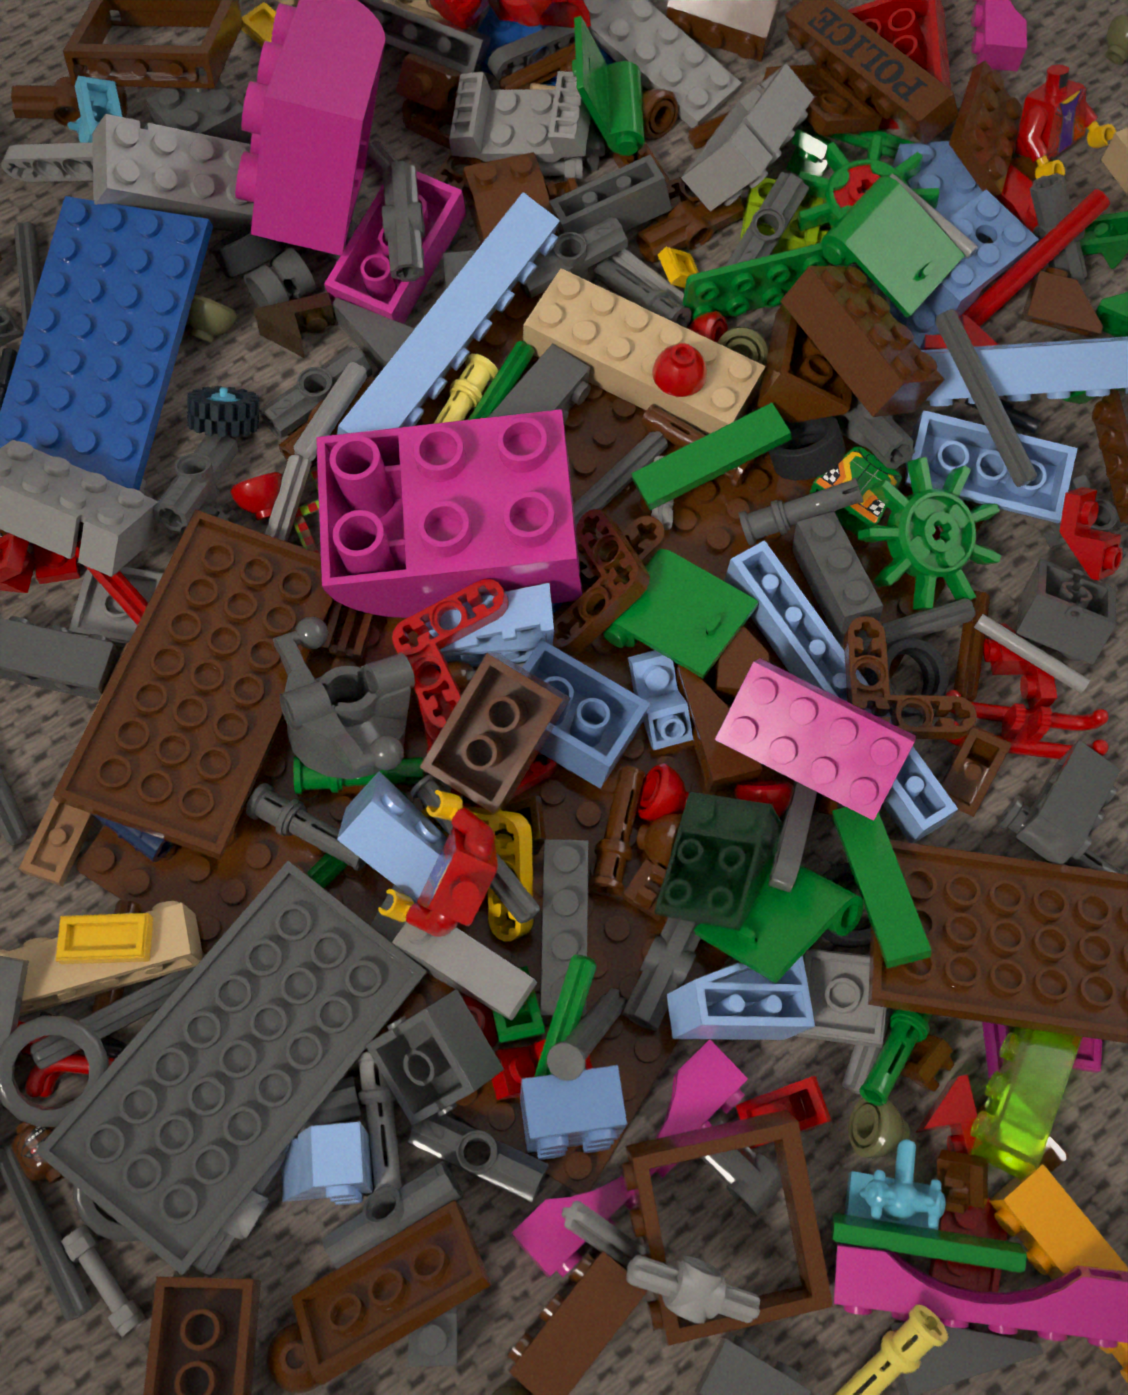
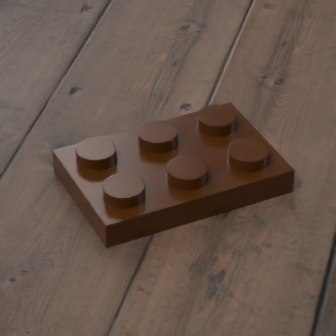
(834, 104)

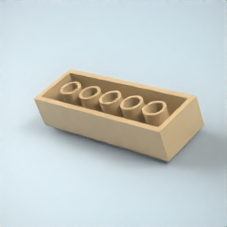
(623, 343)

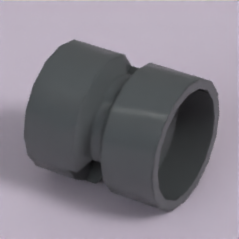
(281, 281)

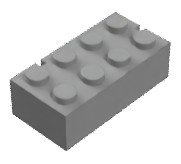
(749, 139)
(168, 171)
(49, 497)

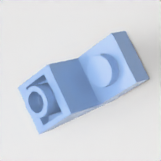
(668, 714)

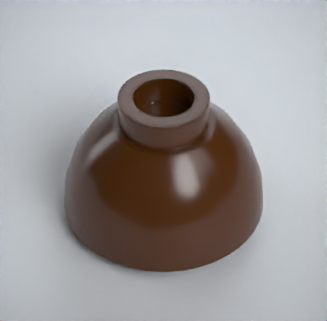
(659, 112)
(659, 838)
(288, 1361)

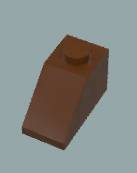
(1060, 304)
(735, 664)

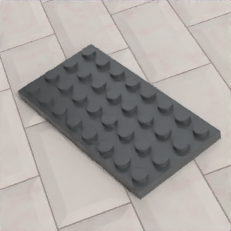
(232, 1067)

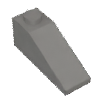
(468, 968)

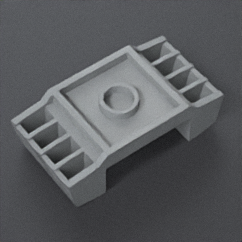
(519, 122)

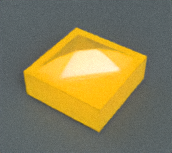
(677, 266)

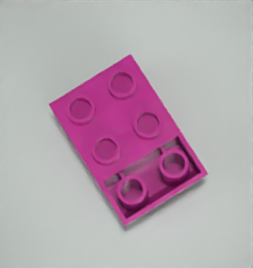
(311, 122)
(446, 506)

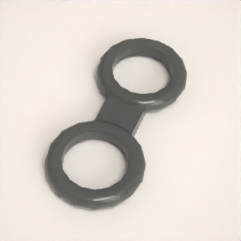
(42, 1116)

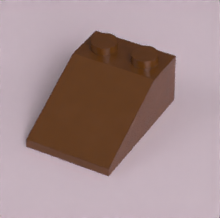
(496, 186)

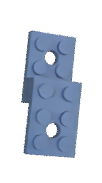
(971, 275)

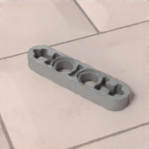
(49, 162)

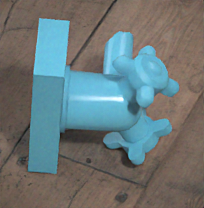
(95, 100)
(898, 1198)

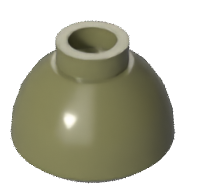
(1117, 40)
(209, 318)
(746, 342)
(876, 1129)

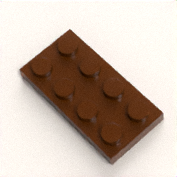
(986, 128)
(389, 1292)

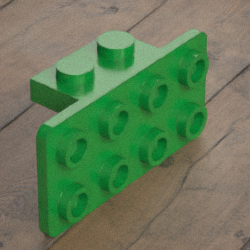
(749, 283)

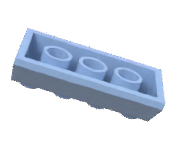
(958, 442)

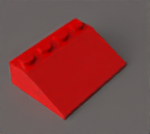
(915, 30)

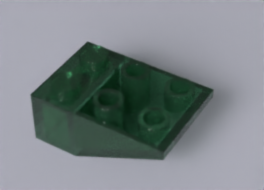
(719, 860)

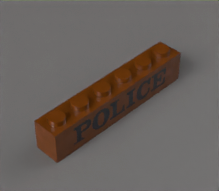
(872, 68)

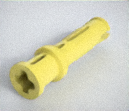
(468, 389)
(899, 1352)

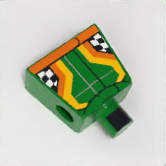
(867, 470)

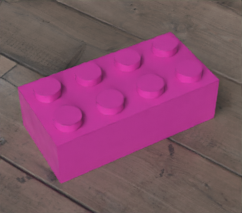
(363, 270)
(815, 738)

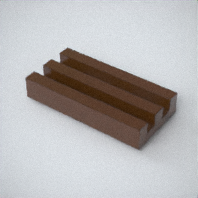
(363, 635)

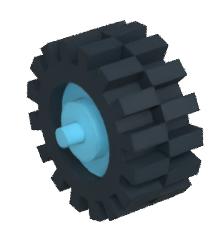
(223, 411)

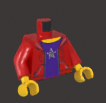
(1055, 119)
(458, 876)

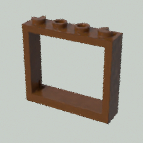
(154, 64)
(785, 1132)

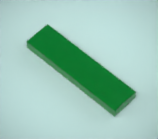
(711, 456)
(882, 888)
(928, 1242)

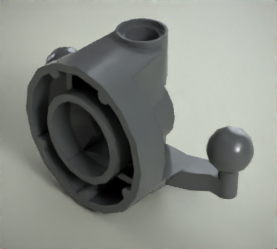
(350, 716)

